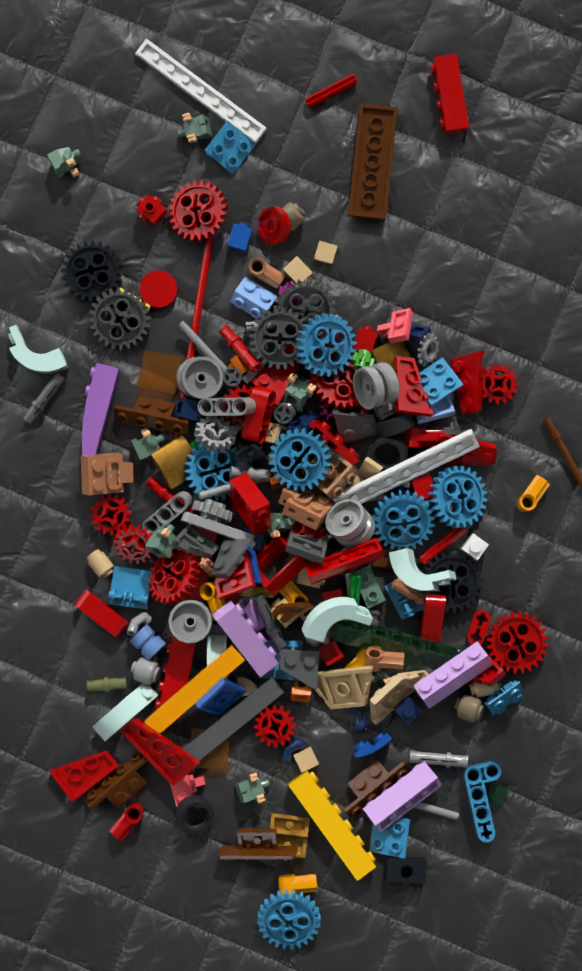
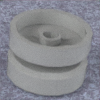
(210, 378)
(375, 385)
(350, 523)
(182, 629)

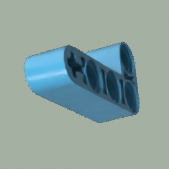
(481, 802)

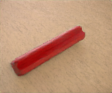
(331, 91)
(442, 545)

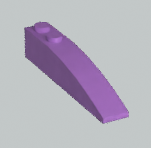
(97, 406)

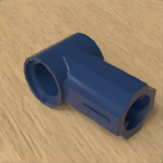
(302, 422)

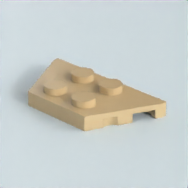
(345, 687)
(393, 694)

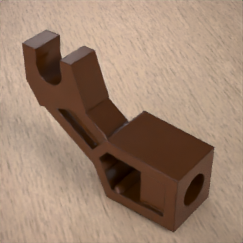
(293, 609)

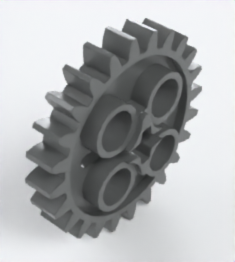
(306, 292)
(281, 320)
(104, 327)

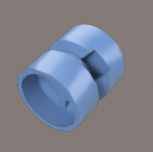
(147, 642)

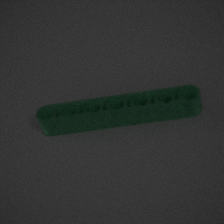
(414, 648)

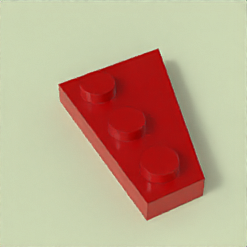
(469, 372)
(411, 395)
(480, 456)

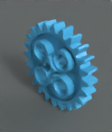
(310, 341)
(287, 448)
(212, 462)
(443, 498)
(404, 536)
(289, 919)

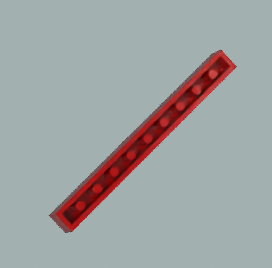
(181, 653)

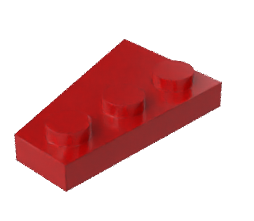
(277, 379)
(338, 442)
(83, 774)

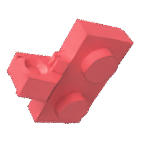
(399, 327)
(186, 787)

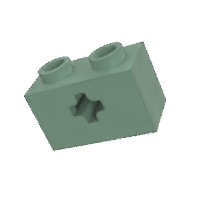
(369, 588)

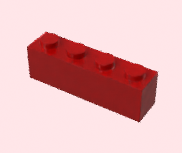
(450, 94)

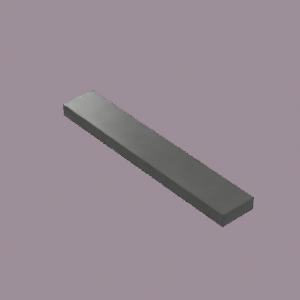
(234, 719)

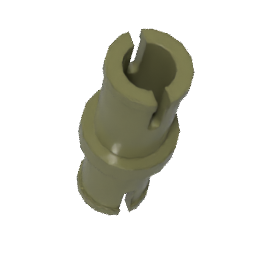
(106, 684)

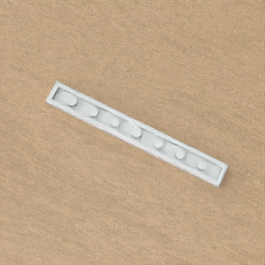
(200, 90)
(411, 468)

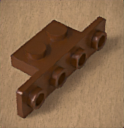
(152, 414)
(372, 783)
(120, 784)
(257, 845)

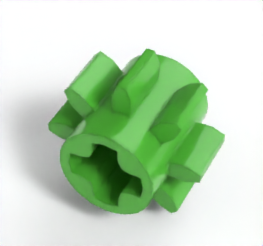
(361, 359)

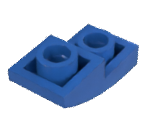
(366, 747)

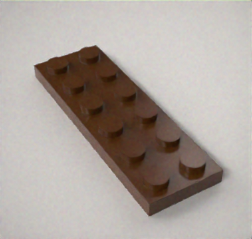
(372, 162)

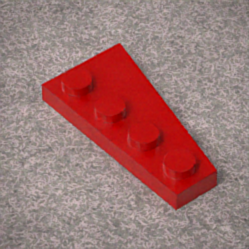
(162, 753)

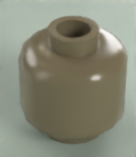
(295, 214)
(469, 708)

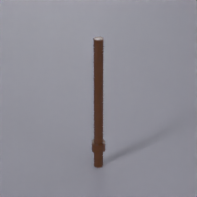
(555, 435)

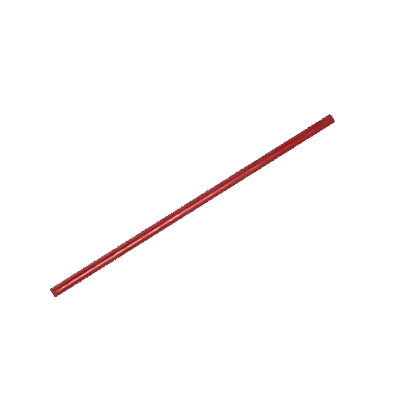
(199, 300)

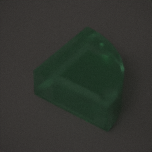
(497, 792)

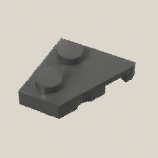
(355, 425)
(195, 542)
(307, 547)
(230, 556)
(300, 665)

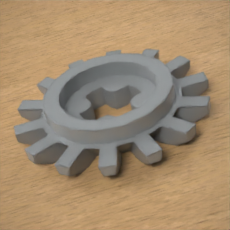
(430, 342)

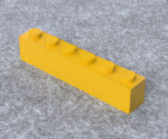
(332, 825)

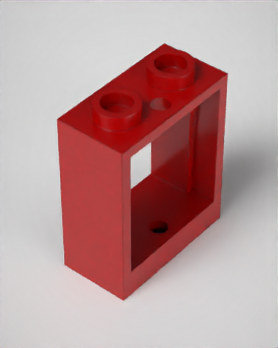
(250, 504)
(286, 574)

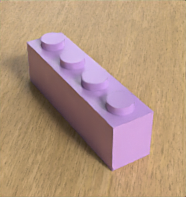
(245, 638)
(453, 675)
(402, 796)

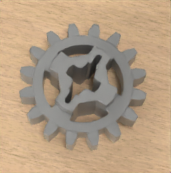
(215, 434)
(212, 510)

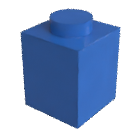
(240, 237)

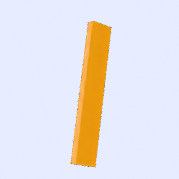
(194, 689)

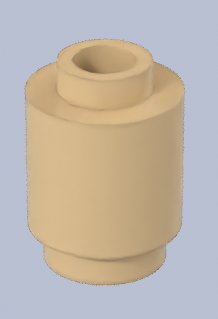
(100, 563)
(481, 690)

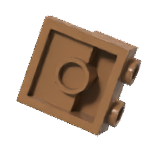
(340, 474)

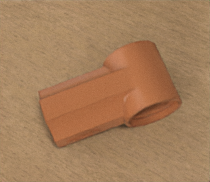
(267, 274)
(379, 659)

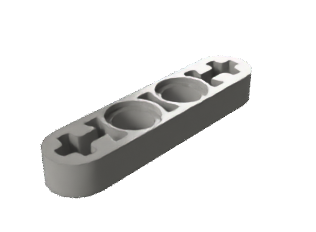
(215, 527)

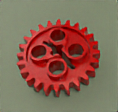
(182, 214)
(330, 391)
(167, 587)
(533, 634)

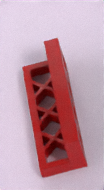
(344, 561)

